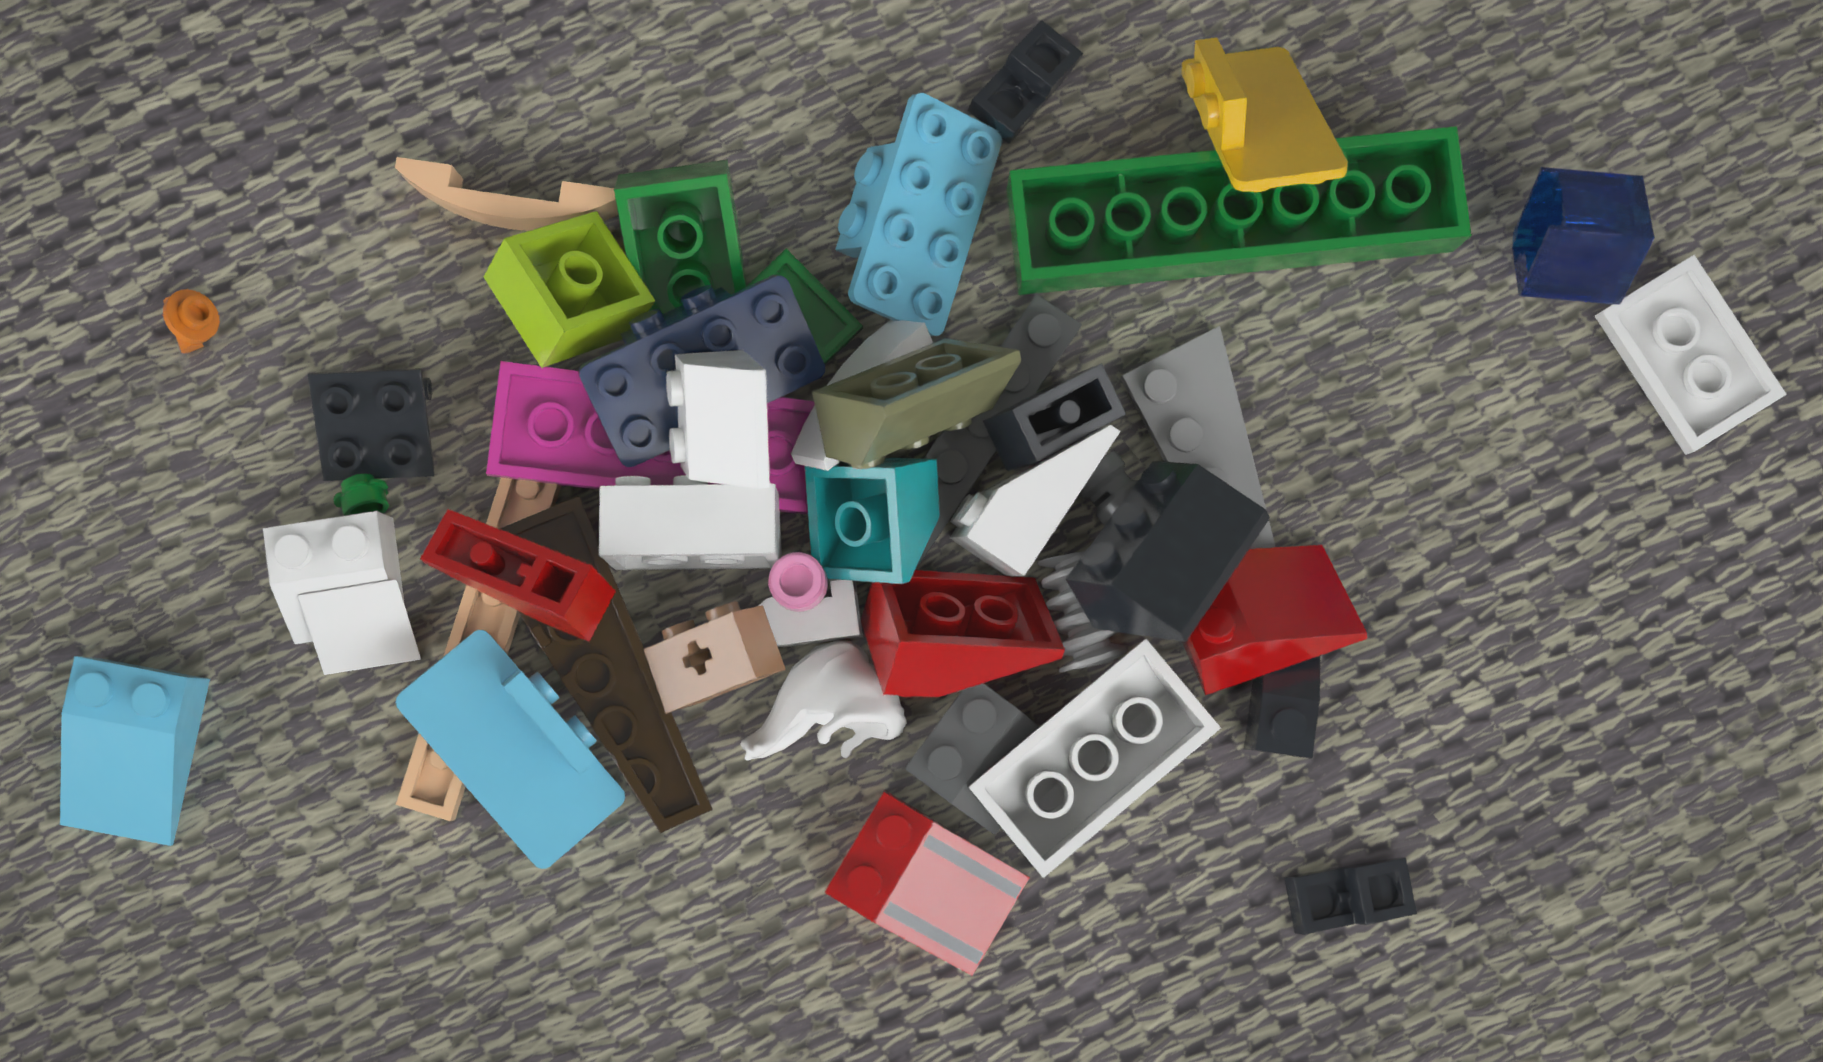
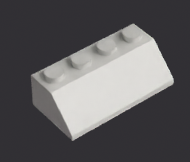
(1094, 758)

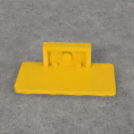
(1261, 117)

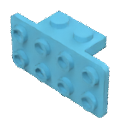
(917, 212)
(512, 747)

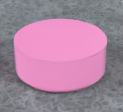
(798, 582)

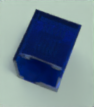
(1582, 236)

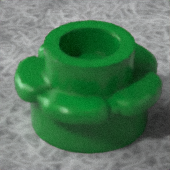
(362, 495)

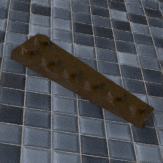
(615, 681)

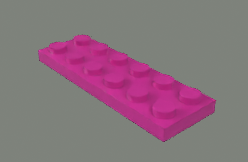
(553, 435)

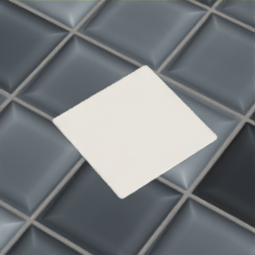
(359, 627)

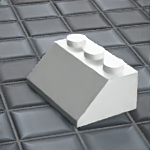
(688, 525)

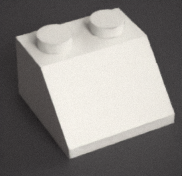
(720, 418)
(328, 557)

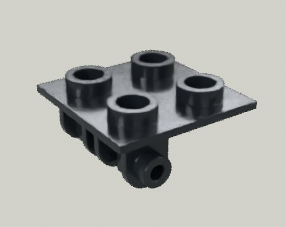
(372, 423)

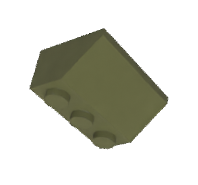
(911, 399)

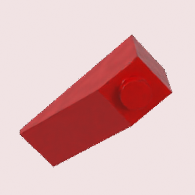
(520, 574)

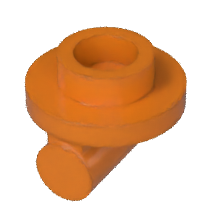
(190, 318)

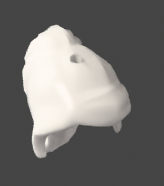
(829, 688)

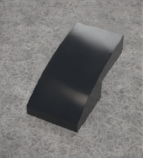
(1025, 81)
(1350, 895)

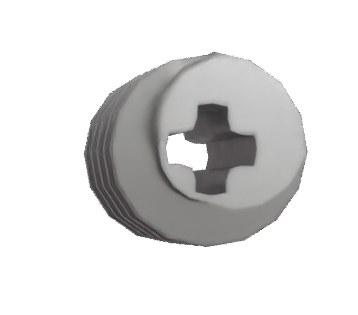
(1085, 644)

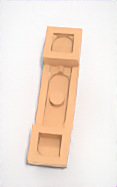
(444, 187)

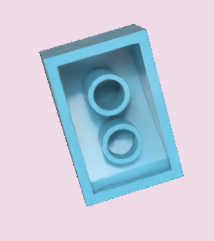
(127, 748)

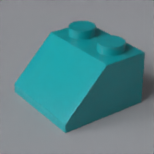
(873, 518)

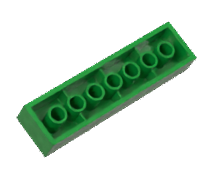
(1188, 221)

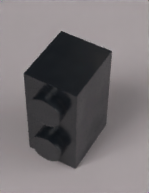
(1054, 417)

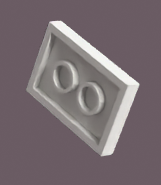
(1690, 355)

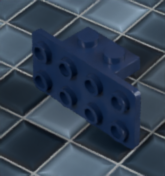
(631, 382)

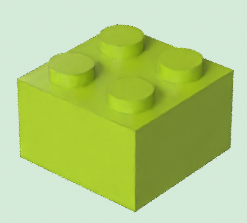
(567, 287)

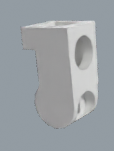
(829, 621)

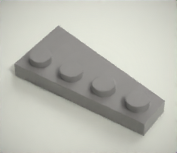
(1196, 414)

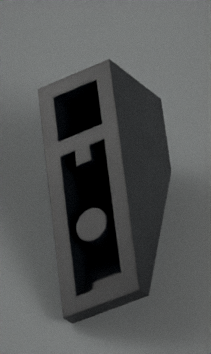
(1285, 710)

